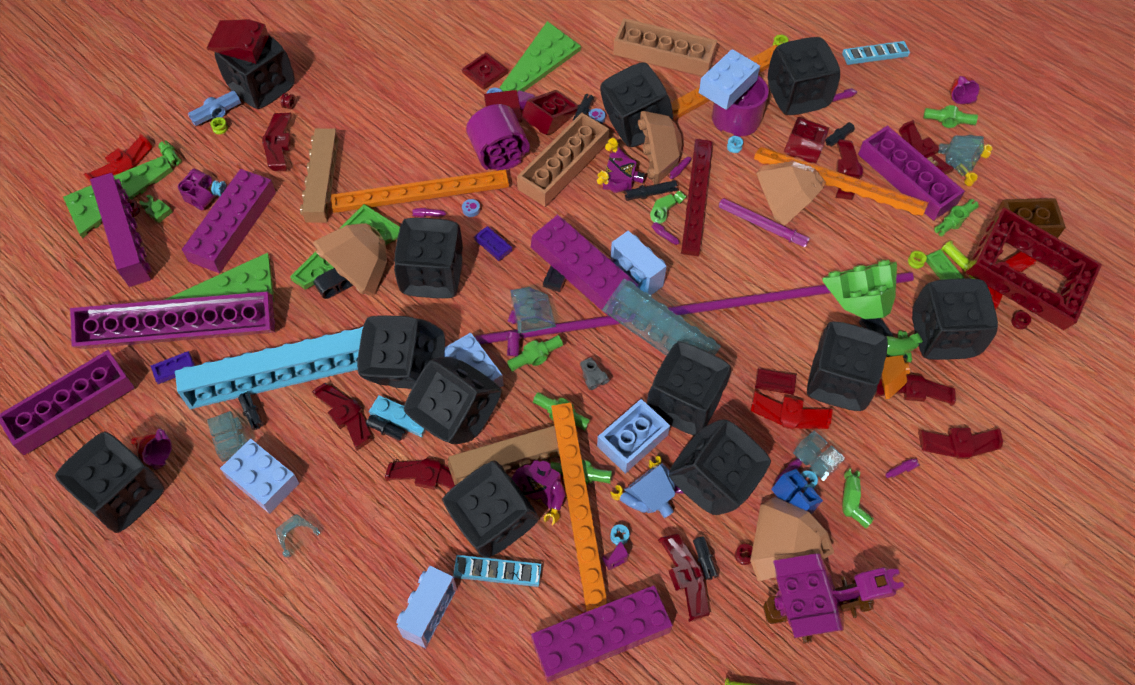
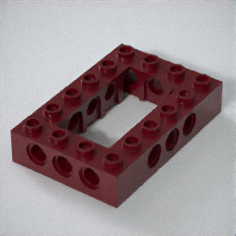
(1079, 269)

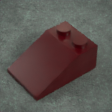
(239, 39)
(549, 111)
(806, 140)

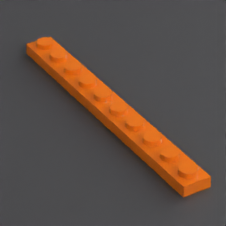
(694, 99)
(850, 184)
(419, 190)
(579, 507)

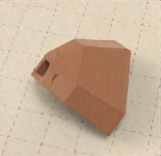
(661, 144)
(789, 188)
(356, 254)
(785, 533)

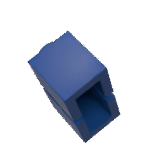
(789, 490)

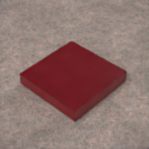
(484, 71)
(507, 98)

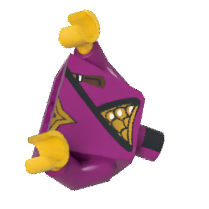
(619, 170)
(542, 485)

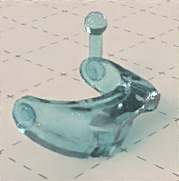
(287, 526)

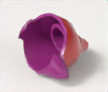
(964, 90)
(153, 448)

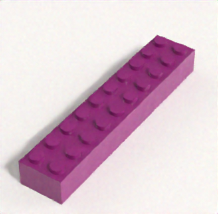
(172, 320)

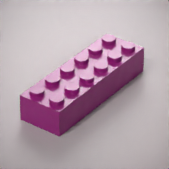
(910, 171)
(229, 221)
(121, 229)
(578, 261)
(64, 402)
(601, 633)

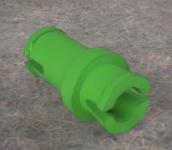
(169, 151)

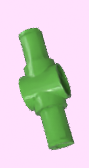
(950, 116)
(956, 217)
(535, 353)
(546, 403)
(589, 472)

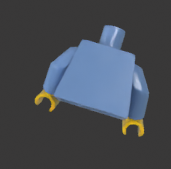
(649, 491)

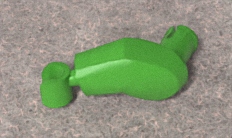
(662, 205)
(903, 346)
(851, 499)

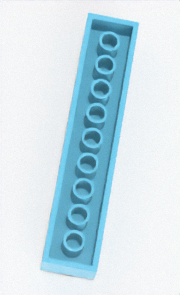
(269, 369)

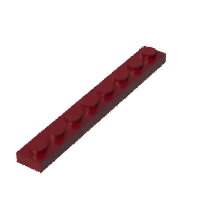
(696, 198)

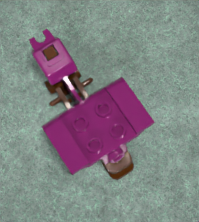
(812, 602)

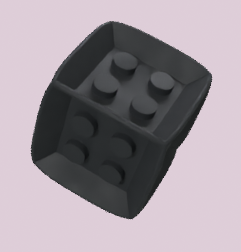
(803, 75)
(259, 82)
(631, 93)
(428, 257)
(954, 319)
(397, 349)
(847, 366)
(688, 387)
(452, 400)
(720, 467)
(110, 481)
(490, 509)

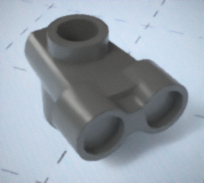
(593, 374)

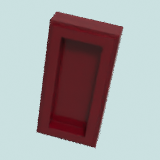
(775, 381)

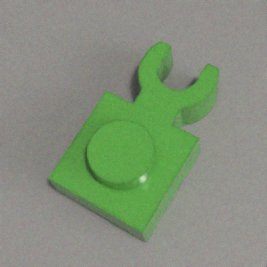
(156, 209)

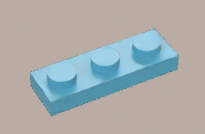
(394, 412)

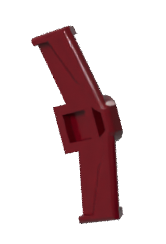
(277, 141)
(926, 146)
(848, 165)
(918, 388)
(345, 413)
(961, 442)
(425, 472)
(687, 576)

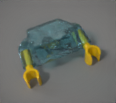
(964, 154)

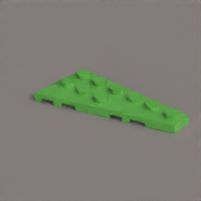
(543, 56)
(83, 203)
(315, 265)
(246, 278)

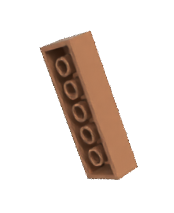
(664, 47)
(562, 159)

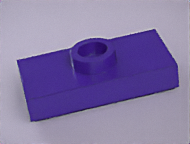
(493, 243)
(166, 369)

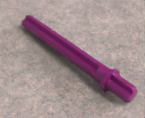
(765, 223)

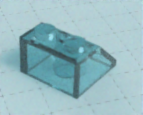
(531, 310)

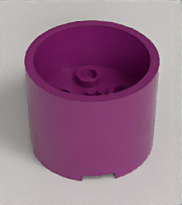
(745, 113)
(497, 137)

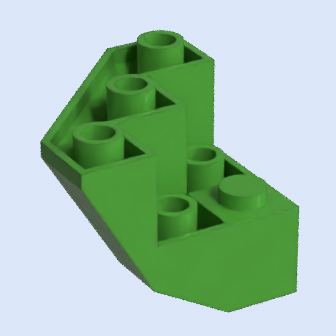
(865, 289)

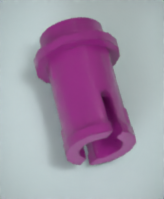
(513, 344)

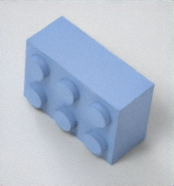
(729, 79)
(638, 262)
(470, 352)
(633, 436)
(260, 475)
(426, 606)

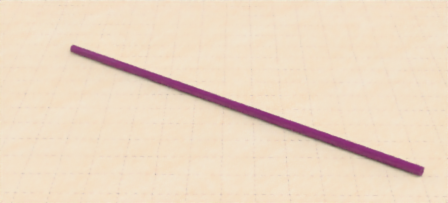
(678, 310)

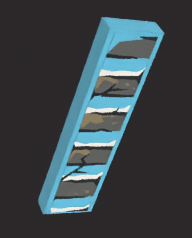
(875, 52)
(497, 570)

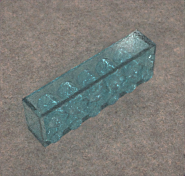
(654, 320)

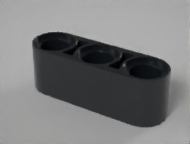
(331, 283)

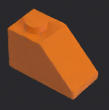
(894, 375)

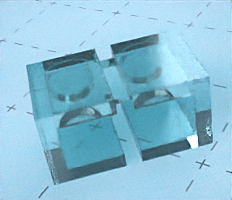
(227, 435)
(809, 451)

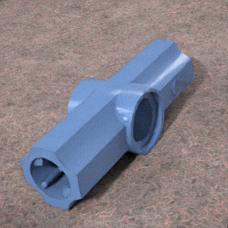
(214, 108)

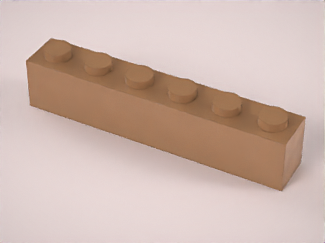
(320, 176)
(508, 453)

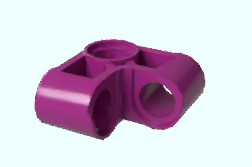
(194, 188)

